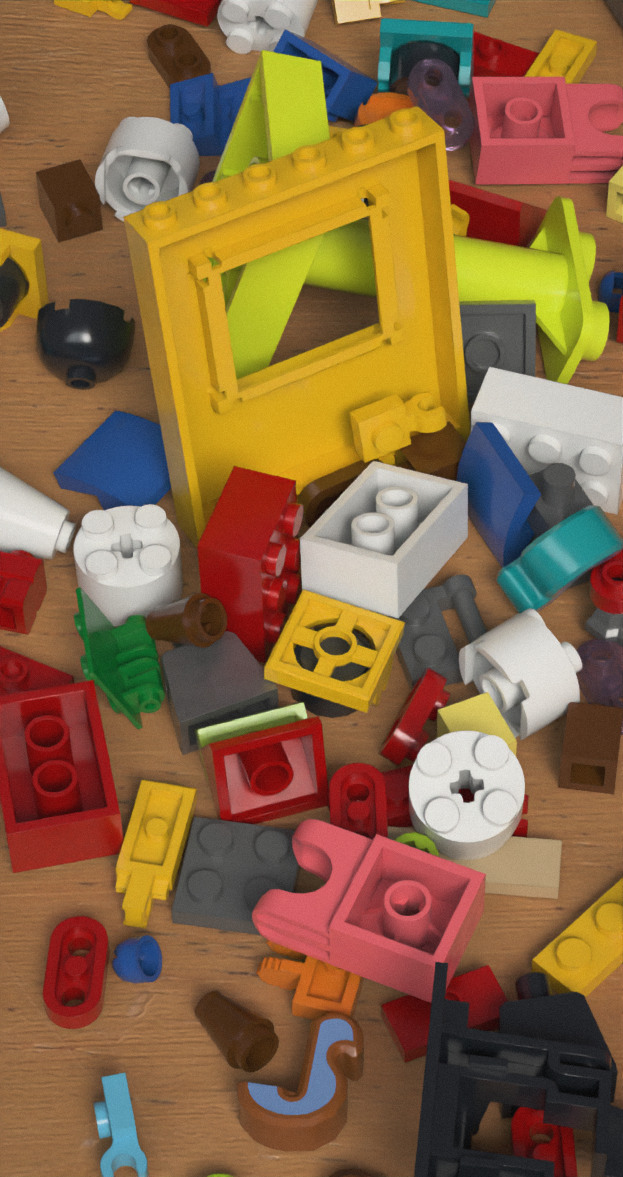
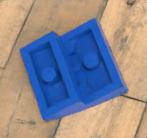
(207, 110)
(119, 463)
(498, 492)

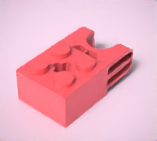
(544, 131)
(382, 908)

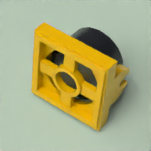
(21, 262)
(333, 665)

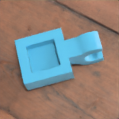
(117, 1121)

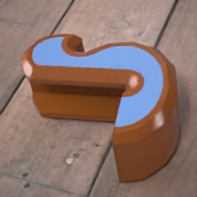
(320, 1105)

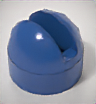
(605, 290)
(138, 960)

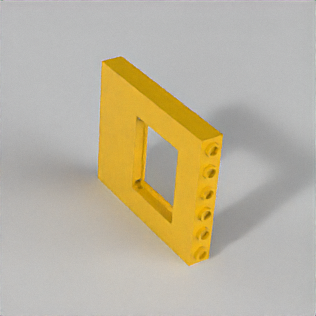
(296, 412)

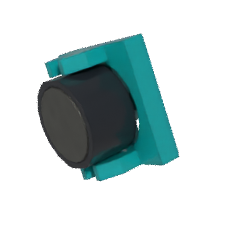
(429, 39)

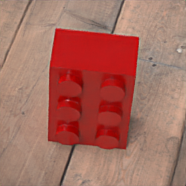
(253, 556)
(56, 778)

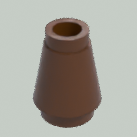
(189, 621)
(237, 1031)

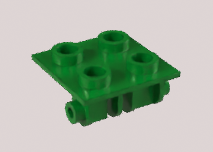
(120, 660)

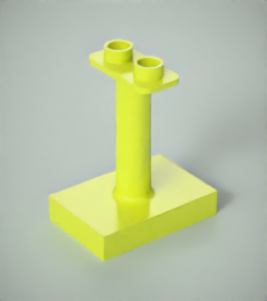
(289, 110)

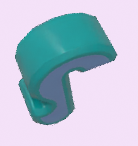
(559, 559)

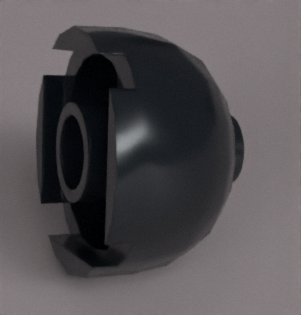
(84, 342)

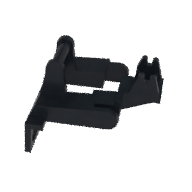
(480, 1067)

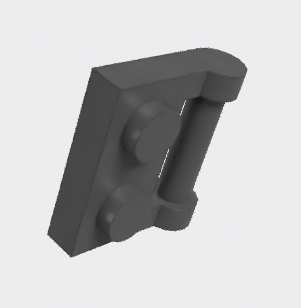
(426, 635)

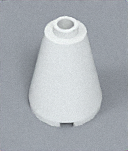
(31, 520)

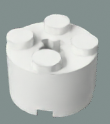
(261, 23)
(146, 164)
(128, 560)
(523, 672)
(474, 763)

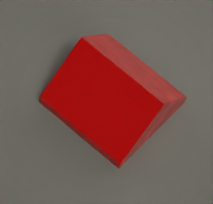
(496, 216)
(268, 772)

